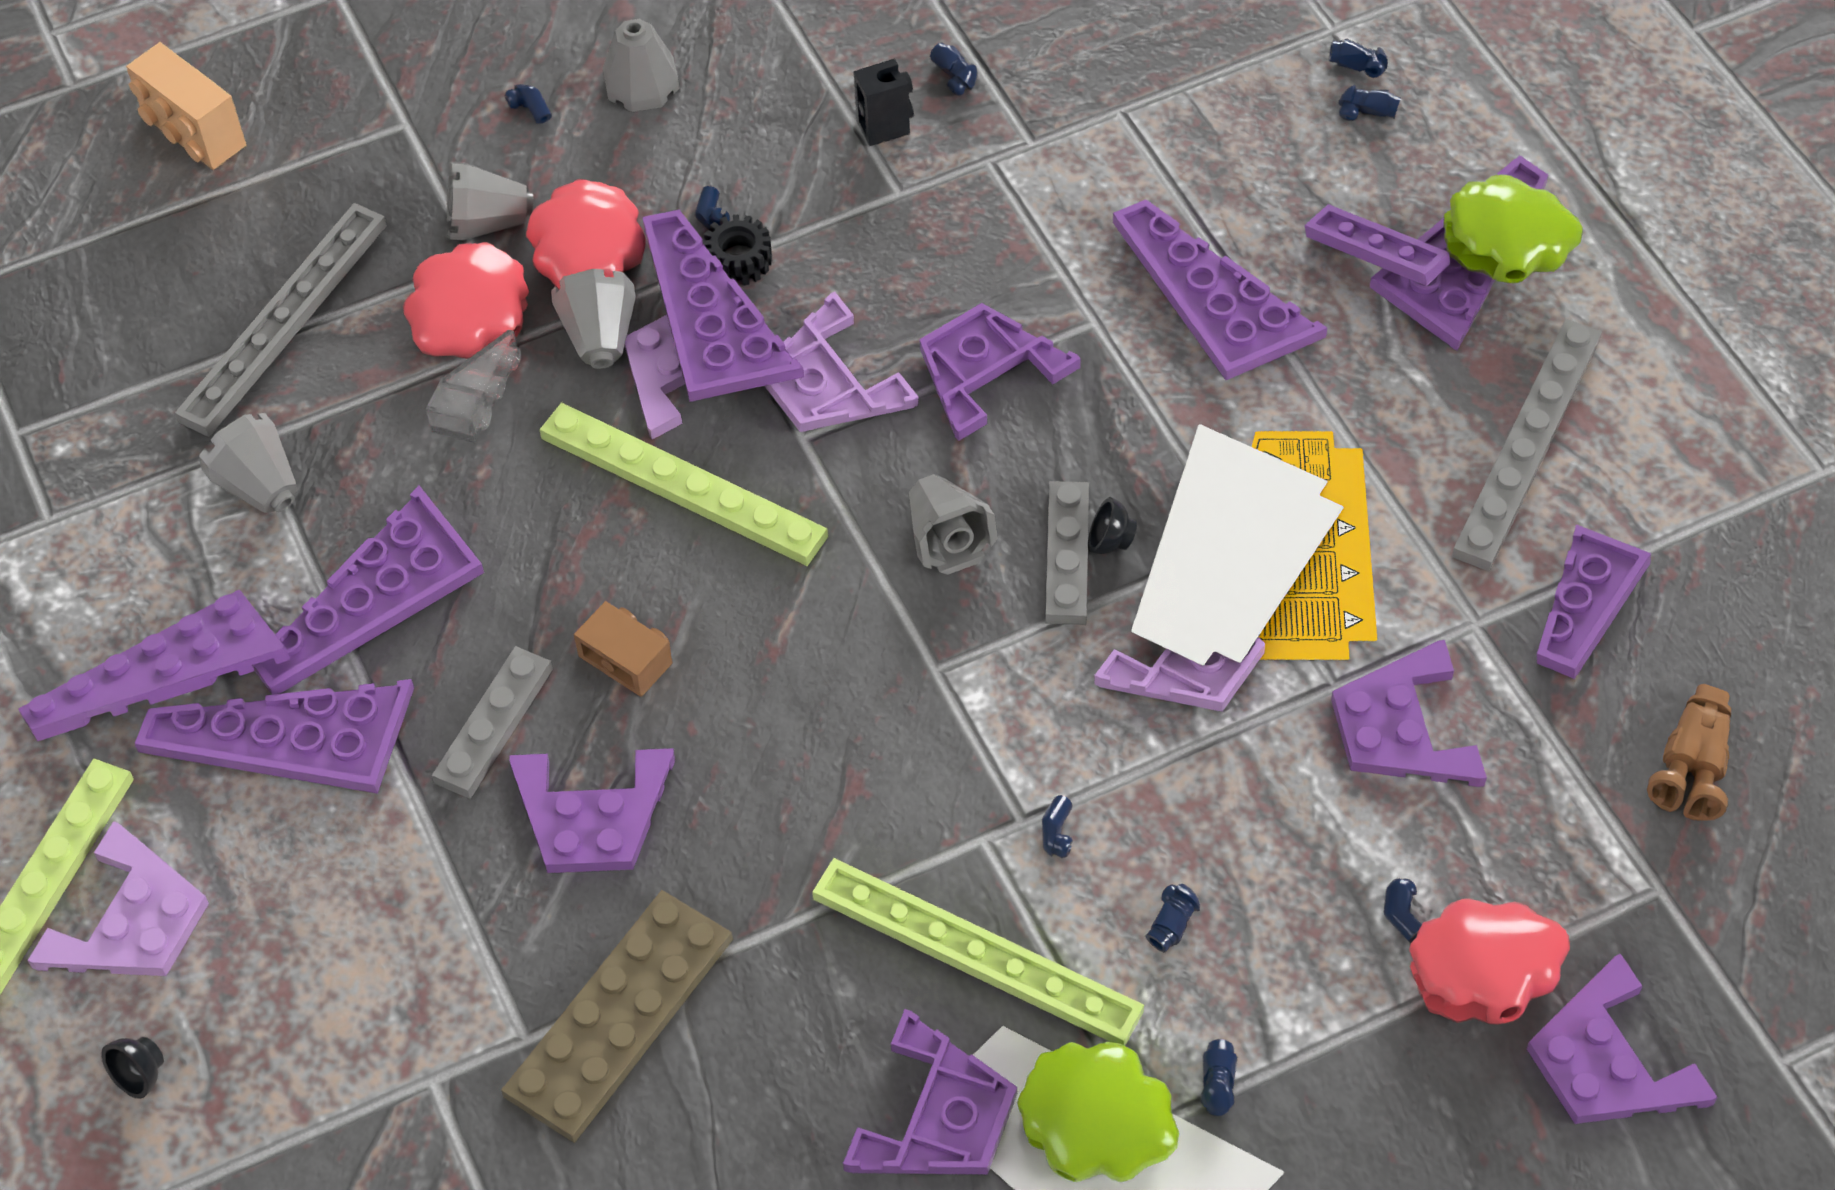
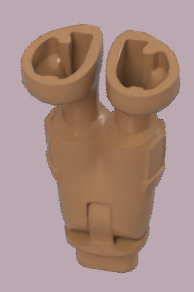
(1700, 748)

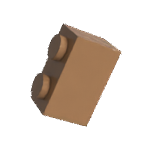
(623, 648)

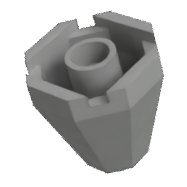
(639, 67)
(483, 202)
(595, 314)
(251, 463)
(949, 525)

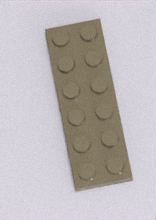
(617, 1016)

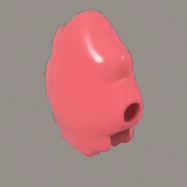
(585, 229)
(465, 300)
(1487, 960)

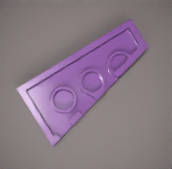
(1587, 599)

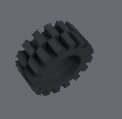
(740, 234)

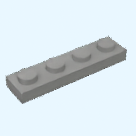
(1067, 553)
(492, 722)

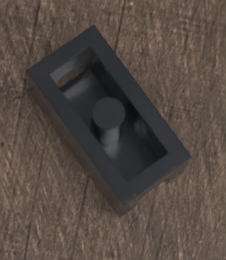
(883, 102)

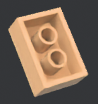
(186, 106)

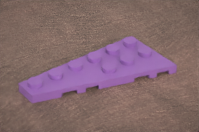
(1455, 295)
(1214, 296)
(712, 321)
(377, 587)
(162, 666)
(295, 735)

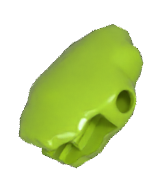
(1509, 229)
(1097, 1112)

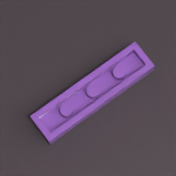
(1377, 244)

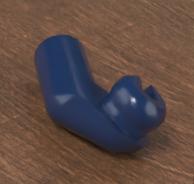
(530, 98)
(706, 208)
(1052, 824)
(1398, 905)

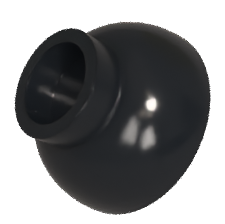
(1111, 528)
(133, 1064)

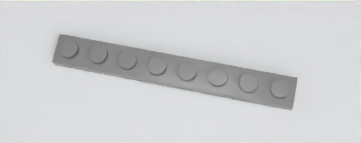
(280, 320)
(1526, 445)

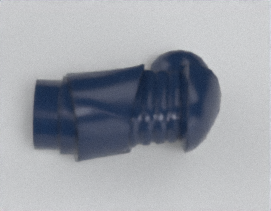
(1356, 57)
(953, 63)
(1367, 102)
(1172, 919)
(1218, 1077)

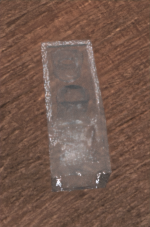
(468, 393)

